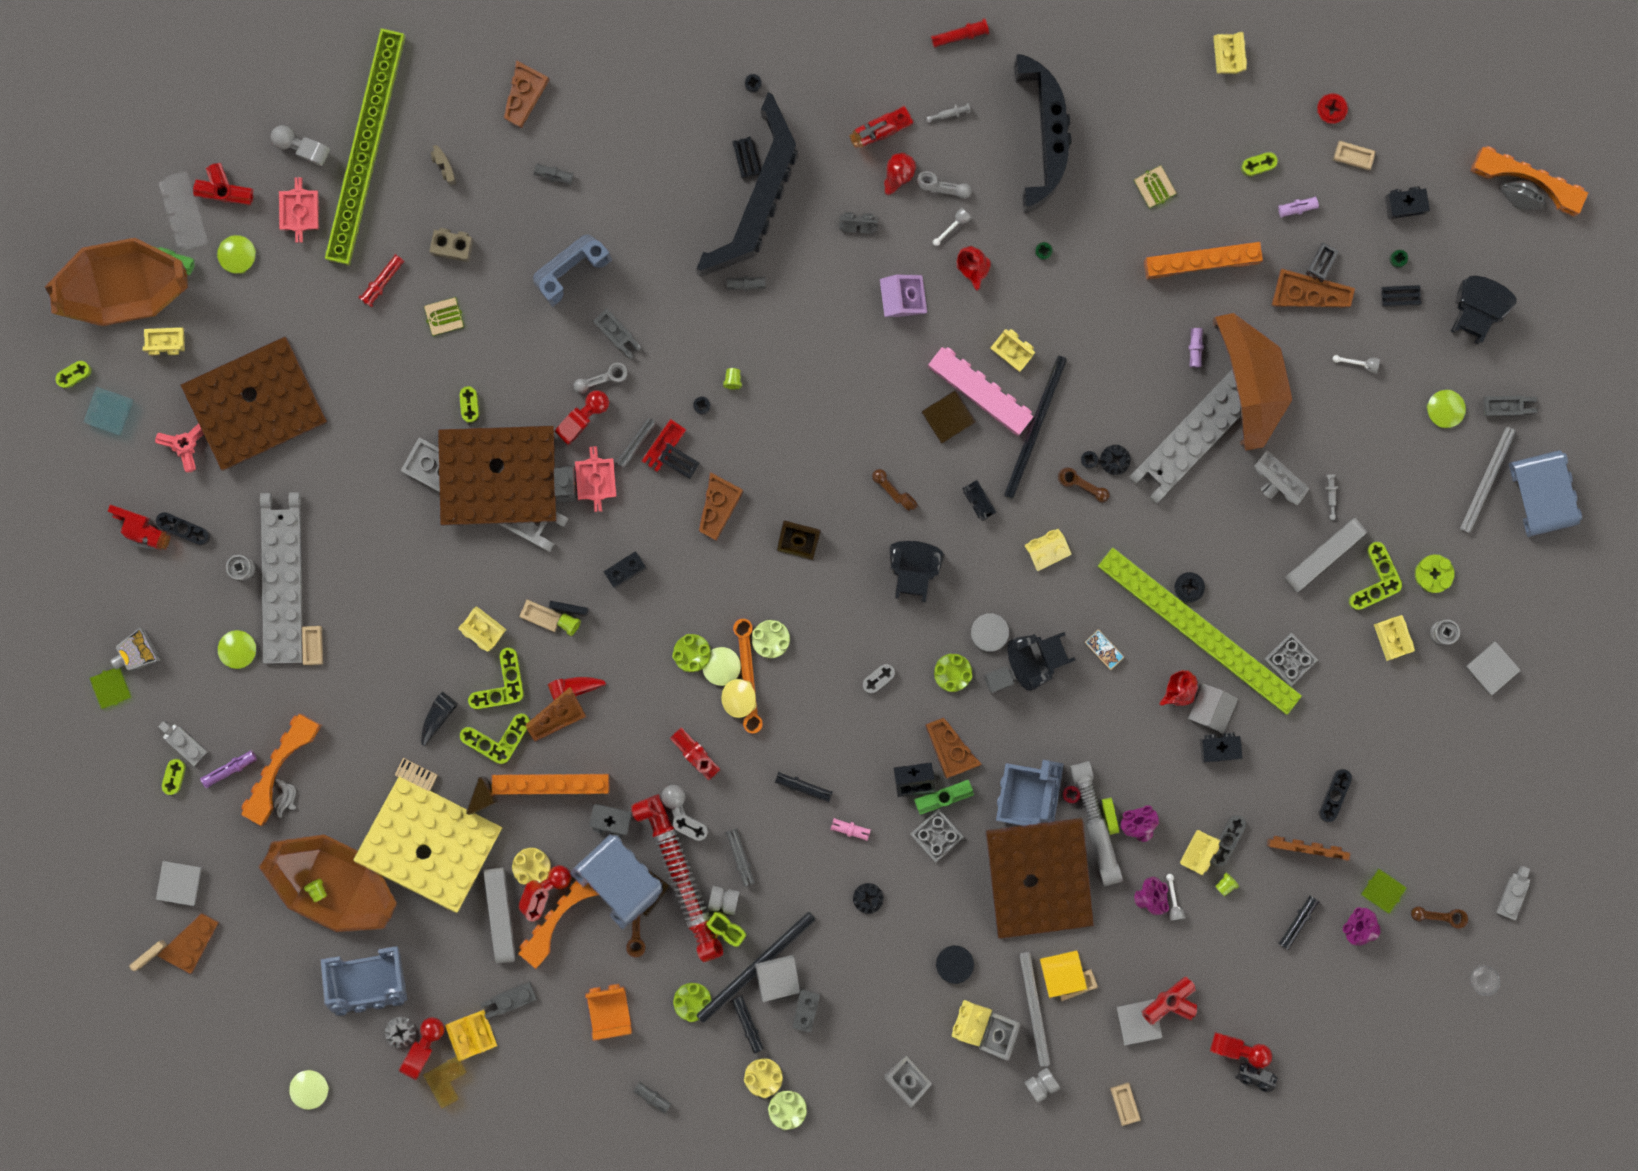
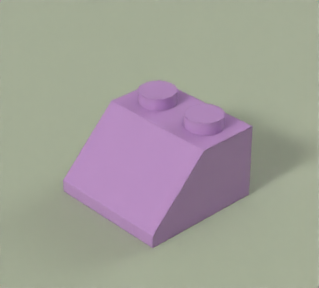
(903, 295)

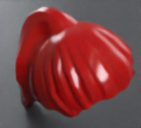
(899, 170)
(973, 265)
(1180, 689)

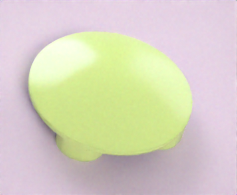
(770, 639)
(722, 666)
(308, 1089)
(787, 1110)

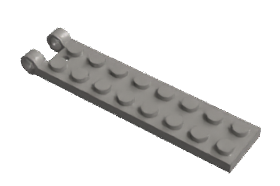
(1192, 437)
(424, 467)
(281, 581)

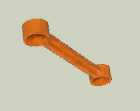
(747, 668)

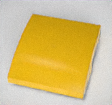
(1063, 974)
(471, 1035)

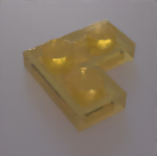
(440, 1080)

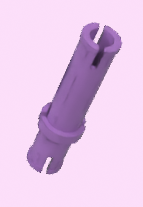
(235, 765)

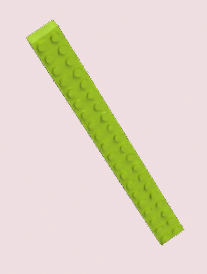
(365, 146)
(1199, 631)

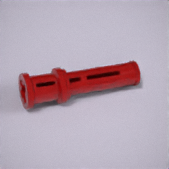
(969, 31)
(375, 288)

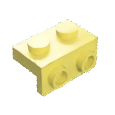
(1230, 53)
(164, 340)
(1013, 350)
(1048, 549)
(482, 629)
(1394, 637)
(1200, 852)
(971, 1023)

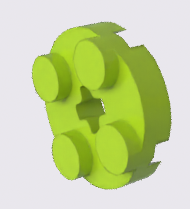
(1445, 570)

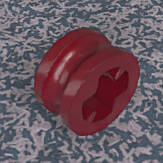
(1069, 800)

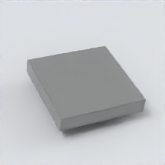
(1290, 659)
(1493, 668)
(937, 835)
(178, 883)
(777, 978)
(1134, 1026)

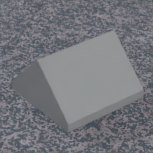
(1213, 708)
(1000, 1036)
(908, 1081)

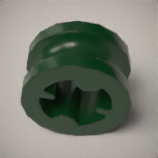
(1040, 255)
(1393, 262)

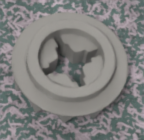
(408, 1036)

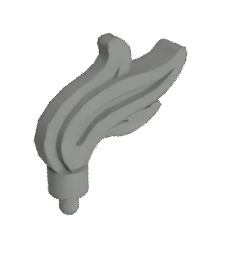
(287, 797)

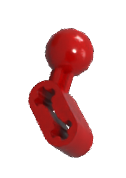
(578, 420)
(536, 893)
(431, 1030)
(1258, 1055)

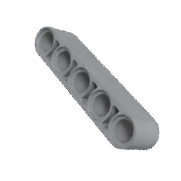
(1326, 554)
(499, 915)

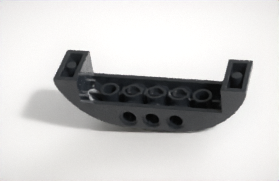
(1050, 99)

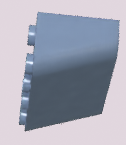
(546, 277)
(1546, 493)
(618, 880)
(363, 982)

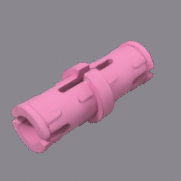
(850, 829)

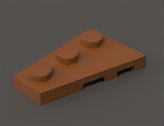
(524, 94)
(719, 505)
(556, 716)
(949, 748)
(190, 943)

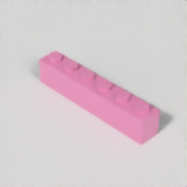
(980, 391)

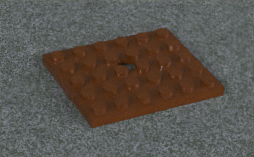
(246, 429)
(515, 495)
(1058, 859)

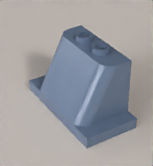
(1029, 793)

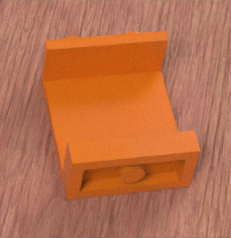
(609, 1012)

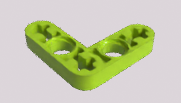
(1383, 577)
(504, 691)
(502, 745)

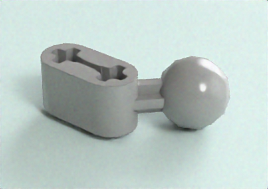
(307, 149)
(673, 798)

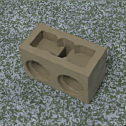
(450, 250)

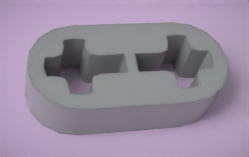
(881, 682)

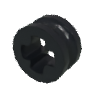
(748, 80)
(696, 407)
(1095, 458)

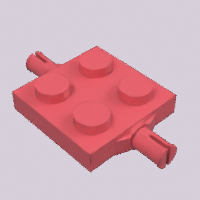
(298, 210)
(595, 479)

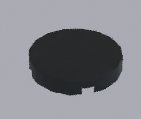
(954, 964)

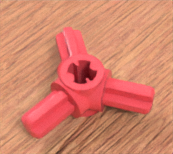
(186, 452)

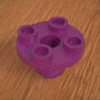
(1140, 823)
(1153, 896)
(1362, 927)

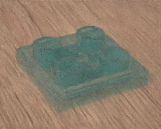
(108, 411)

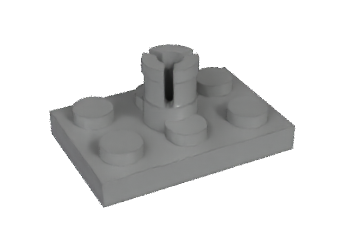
(1280, 479)

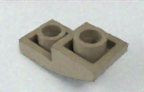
(441, 161)

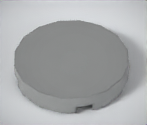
(989, 632)

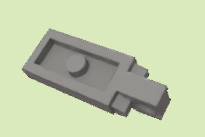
(183, 743)
(1514, 894)

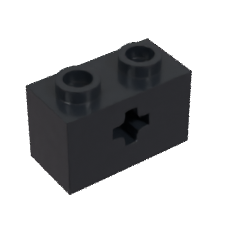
(1397, 208)
(625, 569)
(1209, 750)
(914, 779)

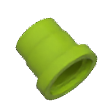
(732, 379)
(569, 624)
(1227, 884)
(316, 890)

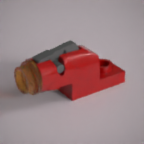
(881, 127)
(137, 530)

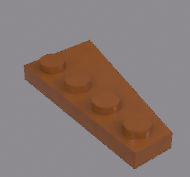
(1304, 291)
(1315, 848)

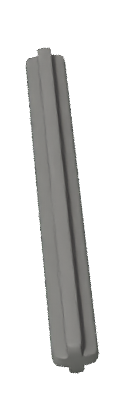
(1488, 480)
(1034, 1008)

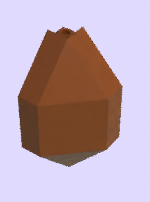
(116, 283)
(1258, 378)
(354, 893)

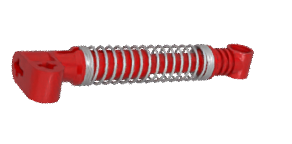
(664, 836)

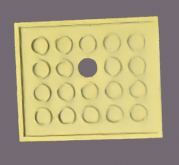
(421, 818)

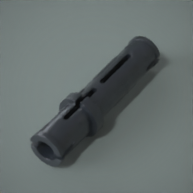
(804, 787)
(1299, 922)
(750, 1030)

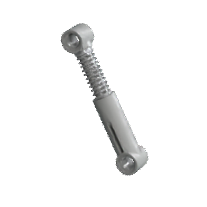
(1097, 827)

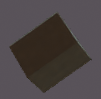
(798, 540)
(481, 797)

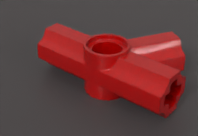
(219, 181)
(695, 753)
(1178, 1003)

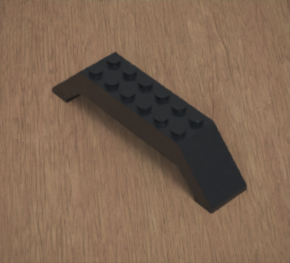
(763, 198)

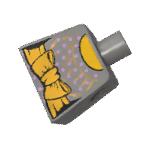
(135, 651)

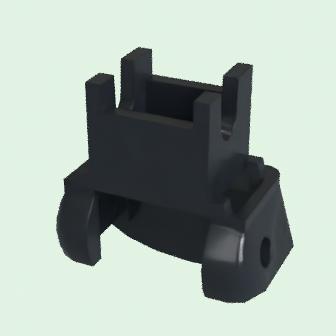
(1480, 305)
(915, 565)
(1035, 659)

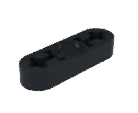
(198, 529)
(1335, 780)

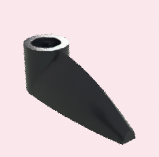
(437, 715)

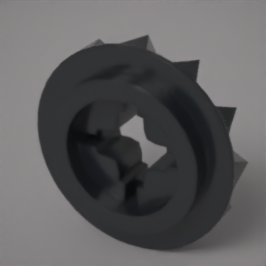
(1106, 457)
(1196, 581)
(859, 895)

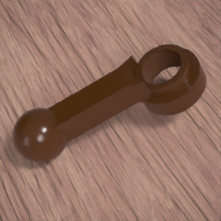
(880, 477)
(1101, 494)
(1419, 914)
(636, 937)

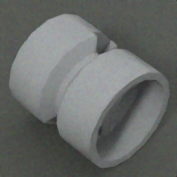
(240, 567)
(1445, 632)
(723, 900)
(1042, 1085)

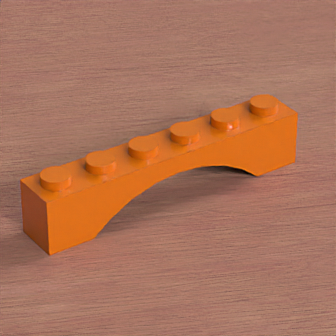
(1565, 196)
(1197, 260)
(551, 784)
(260, 805)
(539, 945)

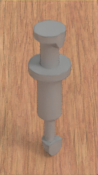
(950, 112)
(1332, 494)

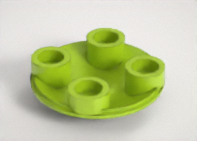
(236, 254)
(1446, 408)
(237, 649)
(691, 653)
(953, 672)
(690, 1000)

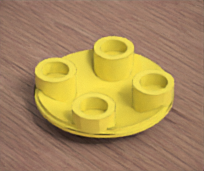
(738, 698)
(531, 865)
(763, 1077)

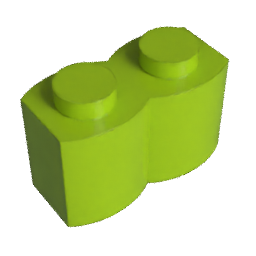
(731, 932)

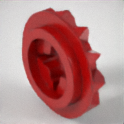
(1340, 104)

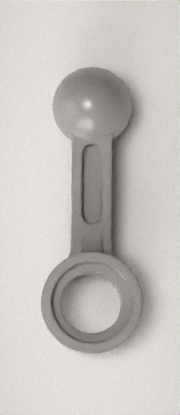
(962, 190)
(581, 385)

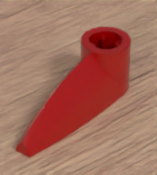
(579, 685)

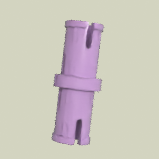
(1298, 207)
(1196, 347)

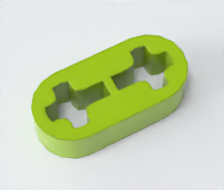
(1257, 160)
(70, 370)
(464, 404)
(178, 778)
(1110, 816)

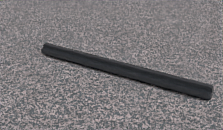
(1035, 427)
(750, 972)

